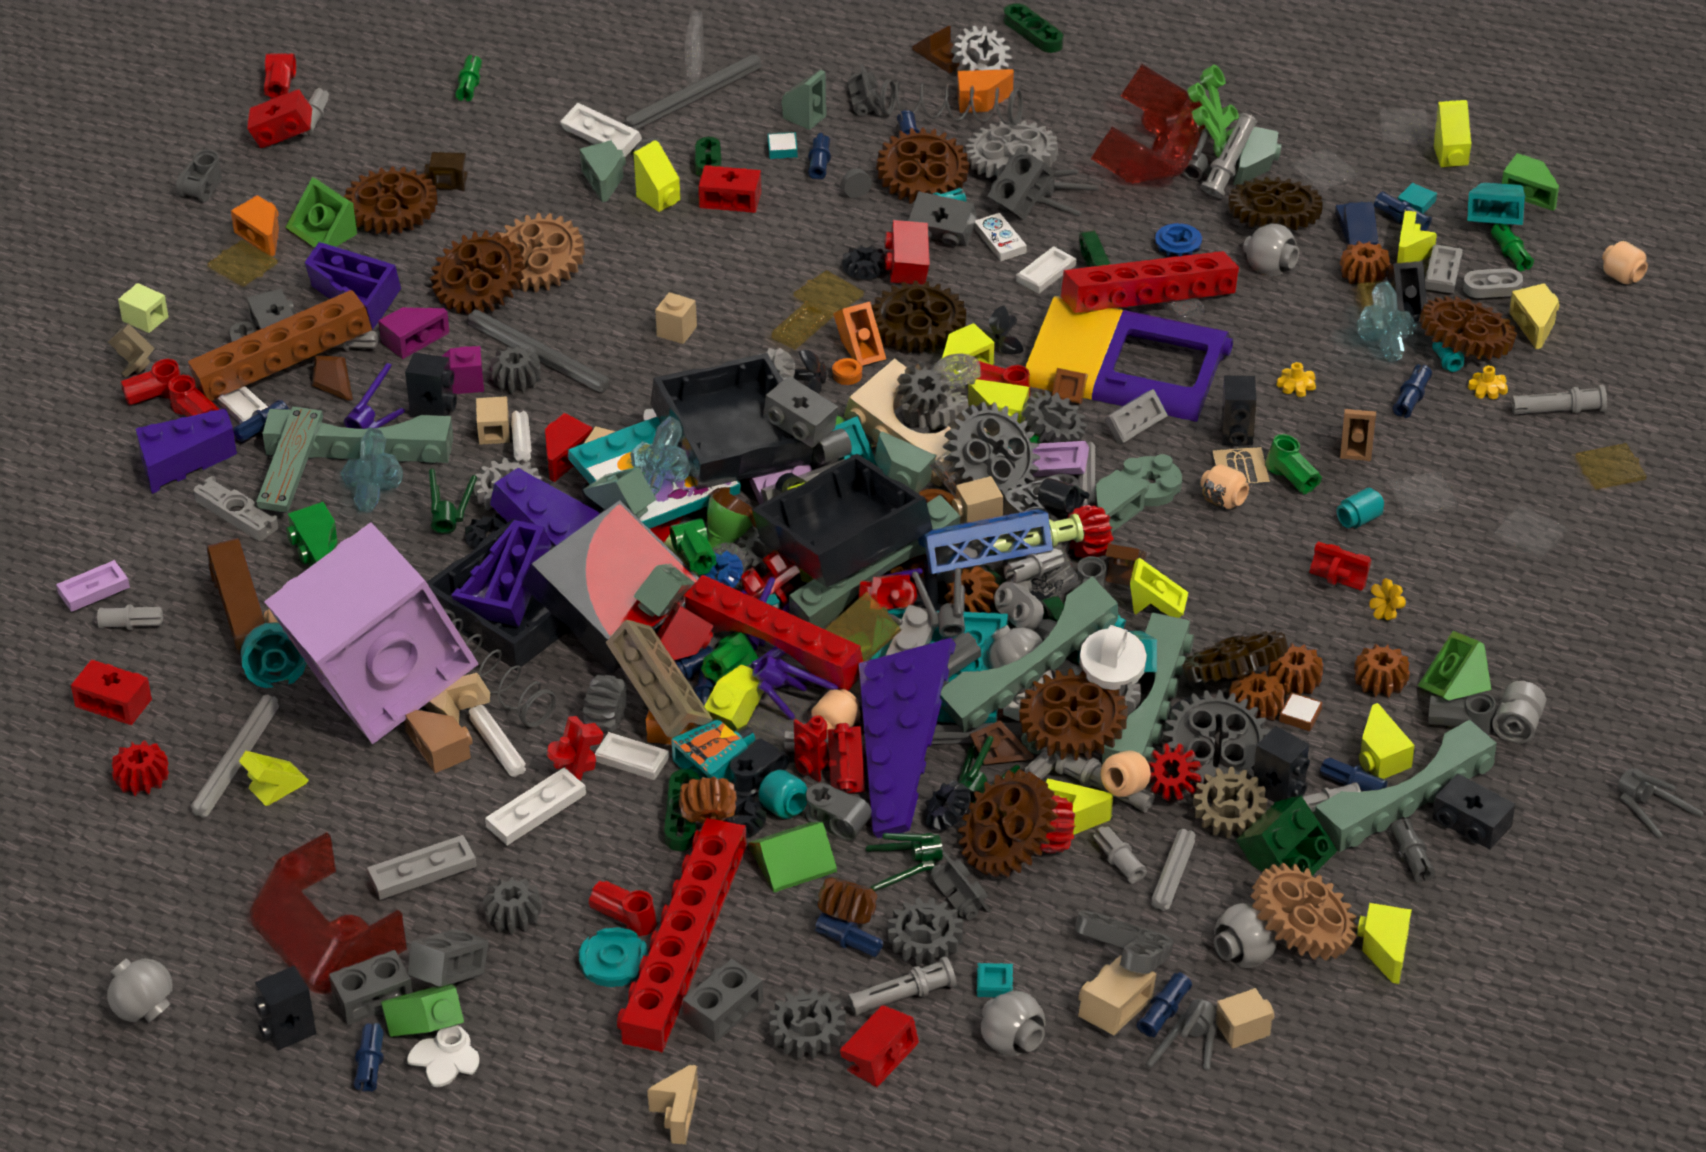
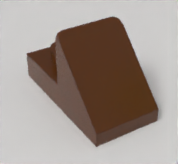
(938, 49)
(1122, 563)

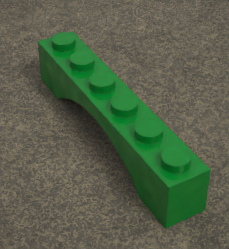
(313, 532)

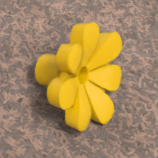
(1297, 380)
(1488, 383)
(1386, 600)

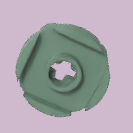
(1159, 468)

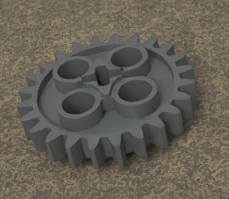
(991, 450)
(1239, 744)

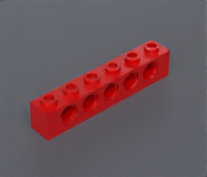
(1149, 281)

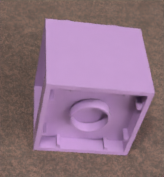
(372, 632)

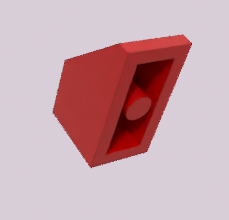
(560, 437)
(684, 632)

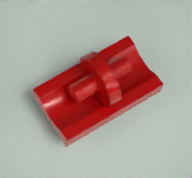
(1340, 566)
(780, 569)
(890, 590)
(574, 749)

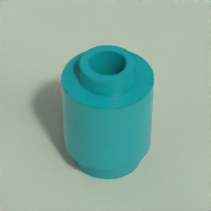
(1360, 508)

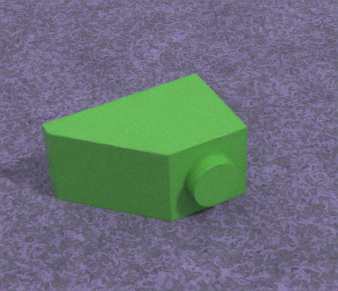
(1537, 181)
(423, 1011)

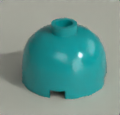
(270, 650)

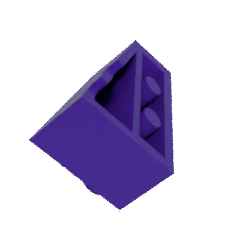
(340, 270)
(183, 445)
(538, 503)
(496, 585)

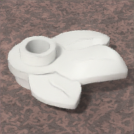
(445, 1059)

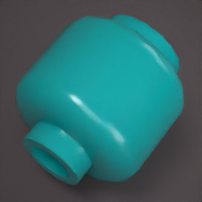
(783, 794)

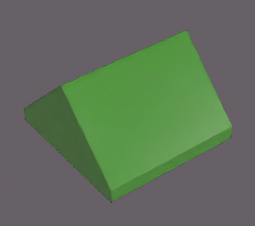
(323, 216)
(1458, 669)
(794, 855)

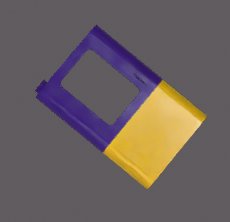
(1092, 345)

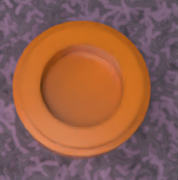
(847, 371)

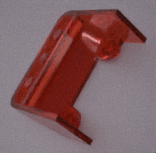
(1168, 116)
(301, 930)

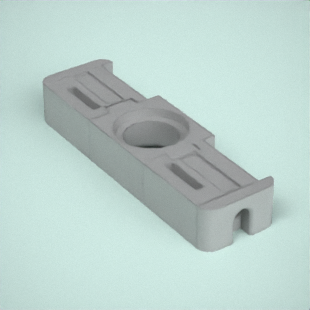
(249, 519)

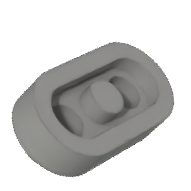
(1492, 283)
(1019, 604)

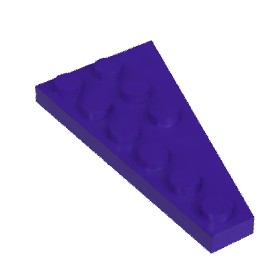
(899, 724)

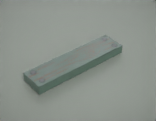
(289, 459)

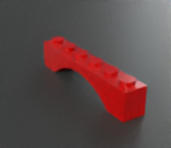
(813, 647)

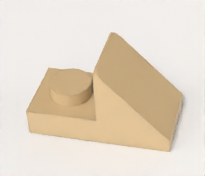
(462, 694)
(676, 1099)

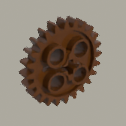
(921, 164)
(392, 199)
(477, 272)
(1467, 327)
(1072, 715)
(1008, 823)

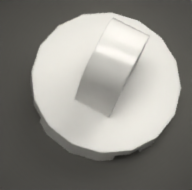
(1113, 658)

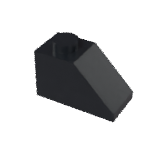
(1409, 286)

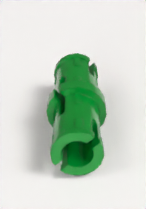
(468, 78)
(1512, 247)

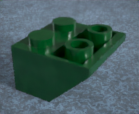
(1288, 836)

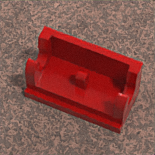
(880, 1045)

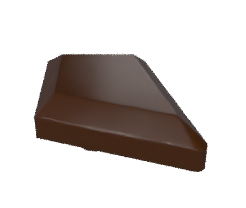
(332, 376)
(1004, 746)

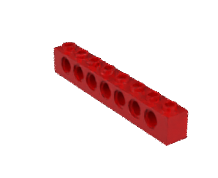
(683, 935)

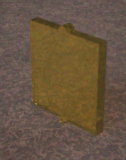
(242, 263)
(829, 292)
(1611, 466)
(866, 626)

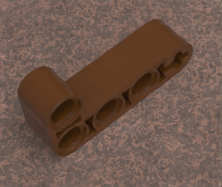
(235, 587)

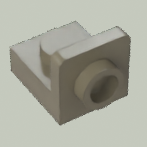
(133, 348)

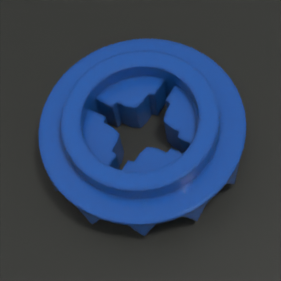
(1170, 234)
(731, 569)

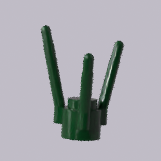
(443, 512)
(975, 779)
(924, 848)

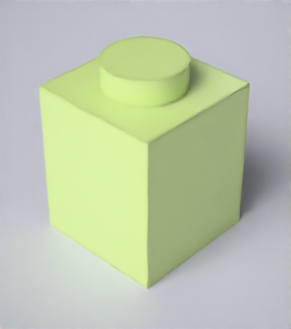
(143, 307)

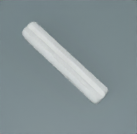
(521, 436)
(497, 740)

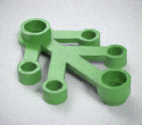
(1211, 80)

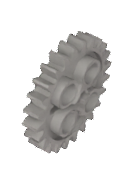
(994, 146)

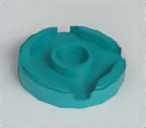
(614, 967)

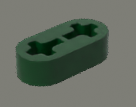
(703, 157)

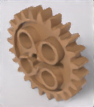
(548, 250)
(1304, 911)

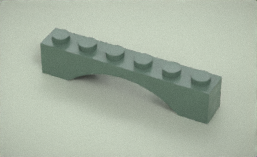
(419, 439)
(822, 604)
(978, 693)
(1144, 722)
(1356, 815)

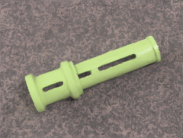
(1060, 531)

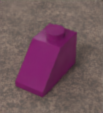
(413, 329)
(468, 369)

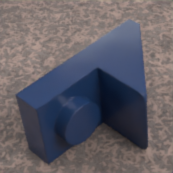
(1357, 222)

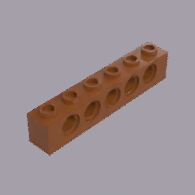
(280, 345)

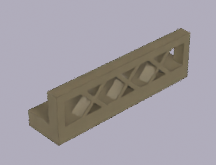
(657, 678)

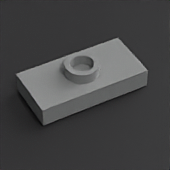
(1443, 268)
(1135, 416)

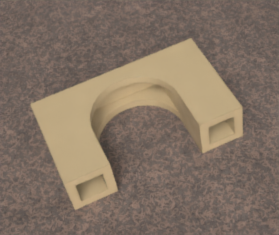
(875, 408)

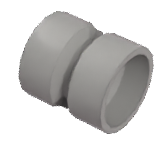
(1519, 712)

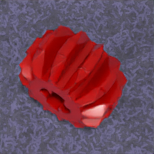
(1096, 532)
(140, 768)
(1185, 768)
(1064, 824)

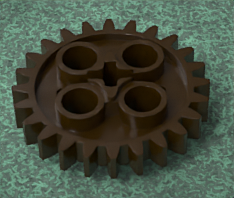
(1275, 203)
(918, 316)
(1235, 656)

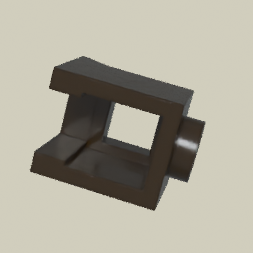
(447, 170)

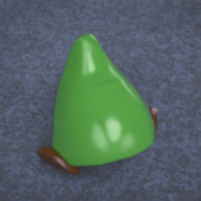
(727, 517)

